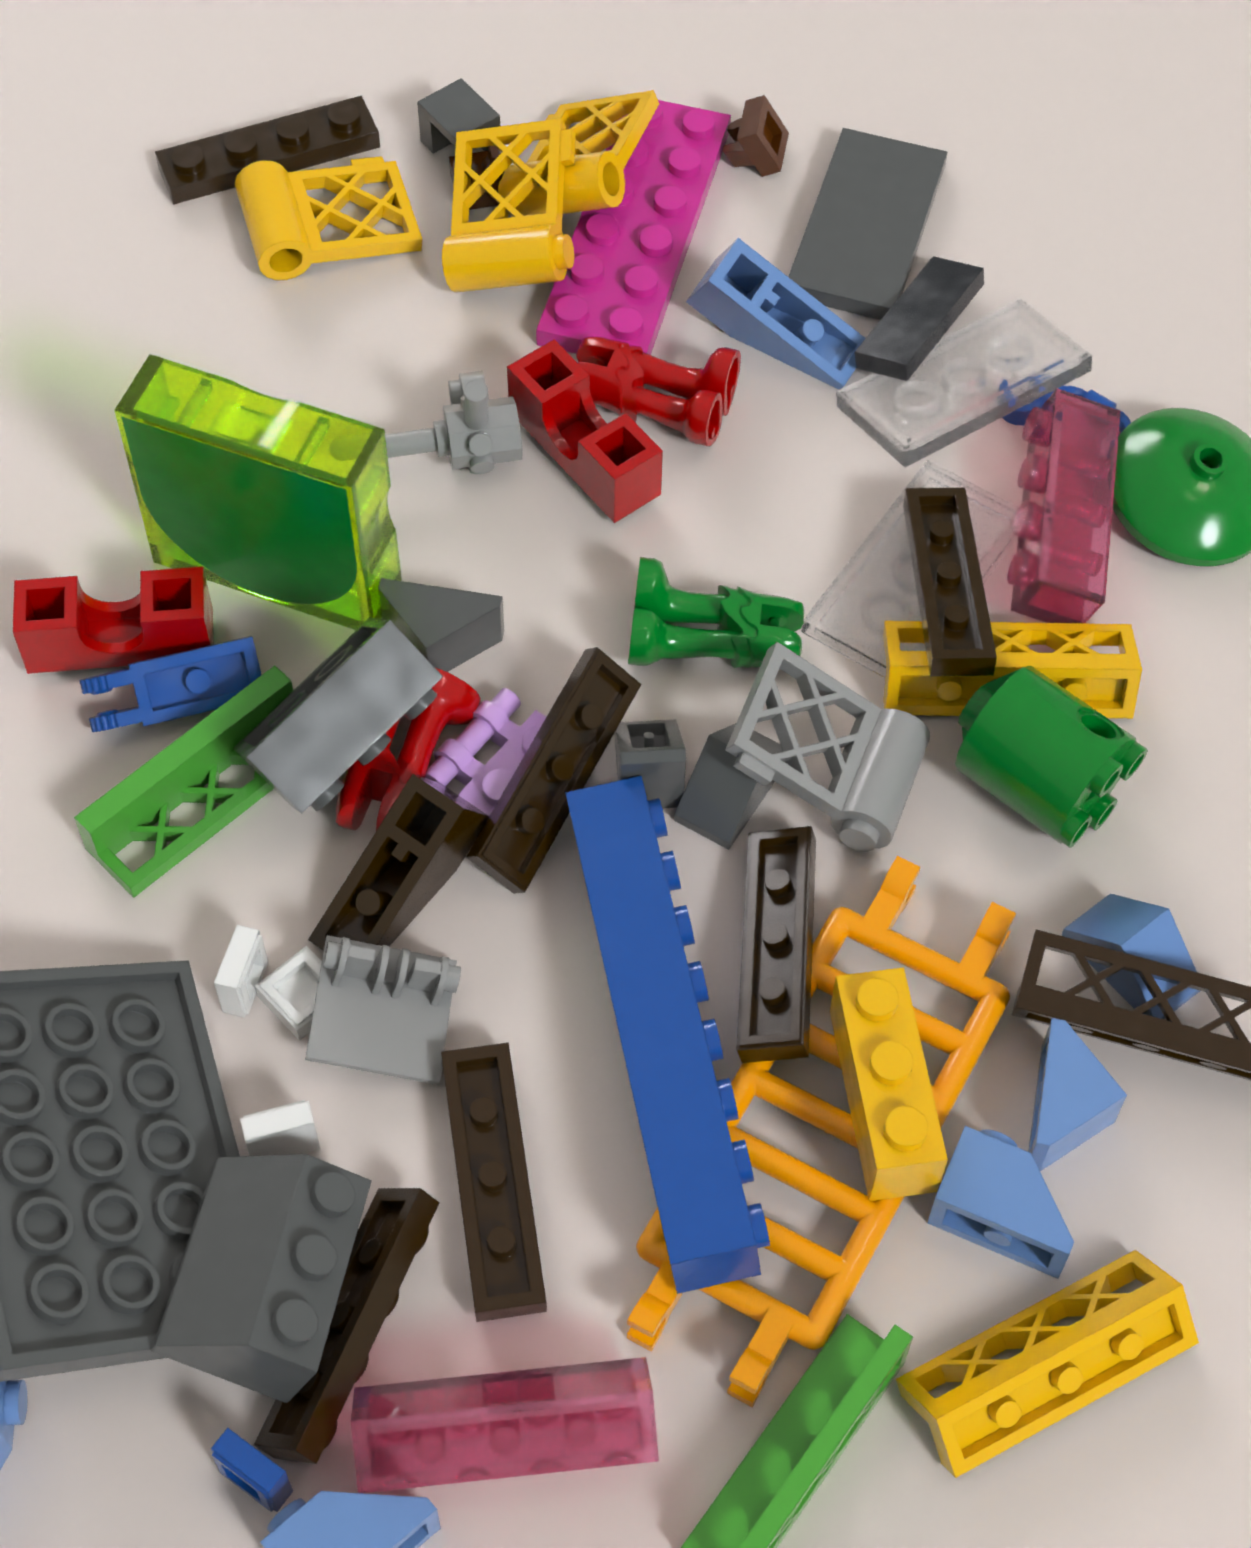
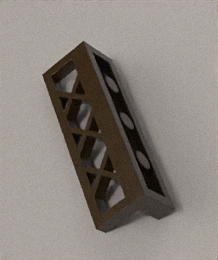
(1132, 1027)

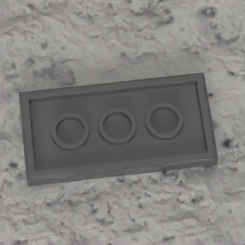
(867, 222)

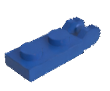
(177, 683)

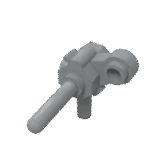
(473, 431)

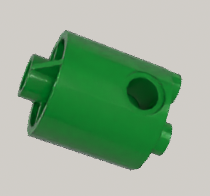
(1045, 753)

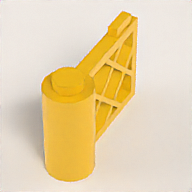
(596, 176)
(284, 224)
(515, 248)

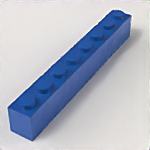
(664, 1041)

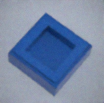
(251, 1471)

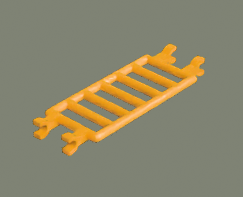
(752, 1079)

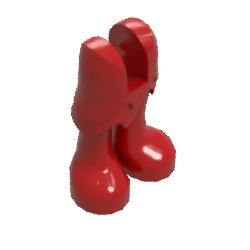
(623, 370)
(386, 777)

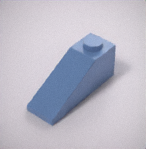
(775, 315)

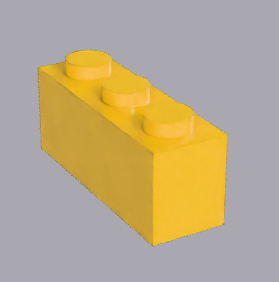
(887, 1084)

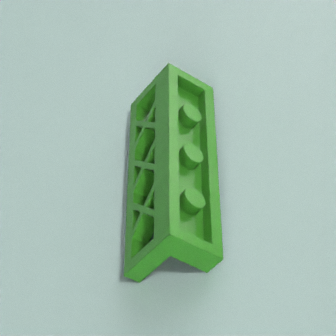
(176, 778)
(803, 1439)

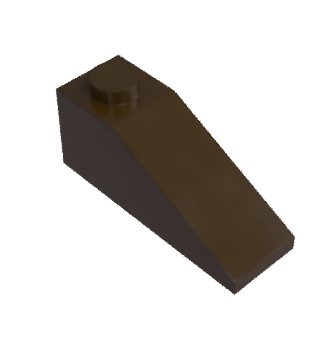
(403, 864)

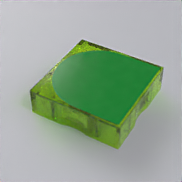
(260, 491)

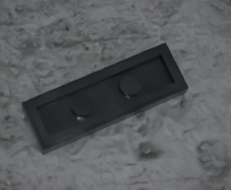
(919, 318)

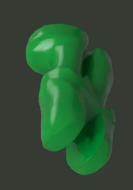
(745, 622)

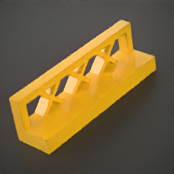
(1100, 680)
(1059, 1366)

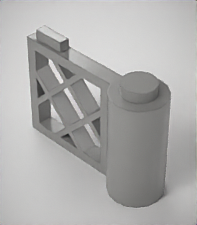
(868, 776)

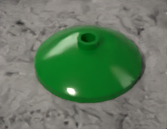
(1177, 501)

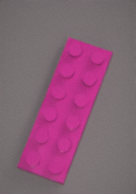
(635, 251)

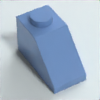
(1001, 1202)
(353, 1522)

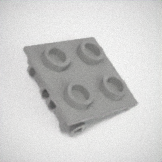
(382, 1009)

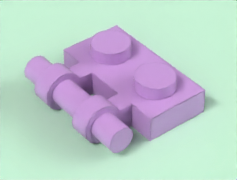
(490, 722)

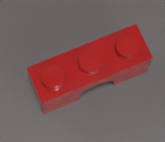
(608, 461)
(69, 631)

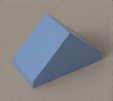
(1138, 931)
(1072, 1096)

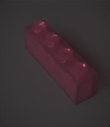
(1065, 509)
(503, 1425)

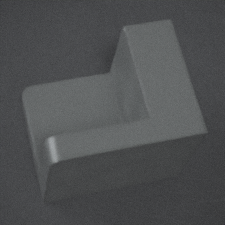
(452, 111)

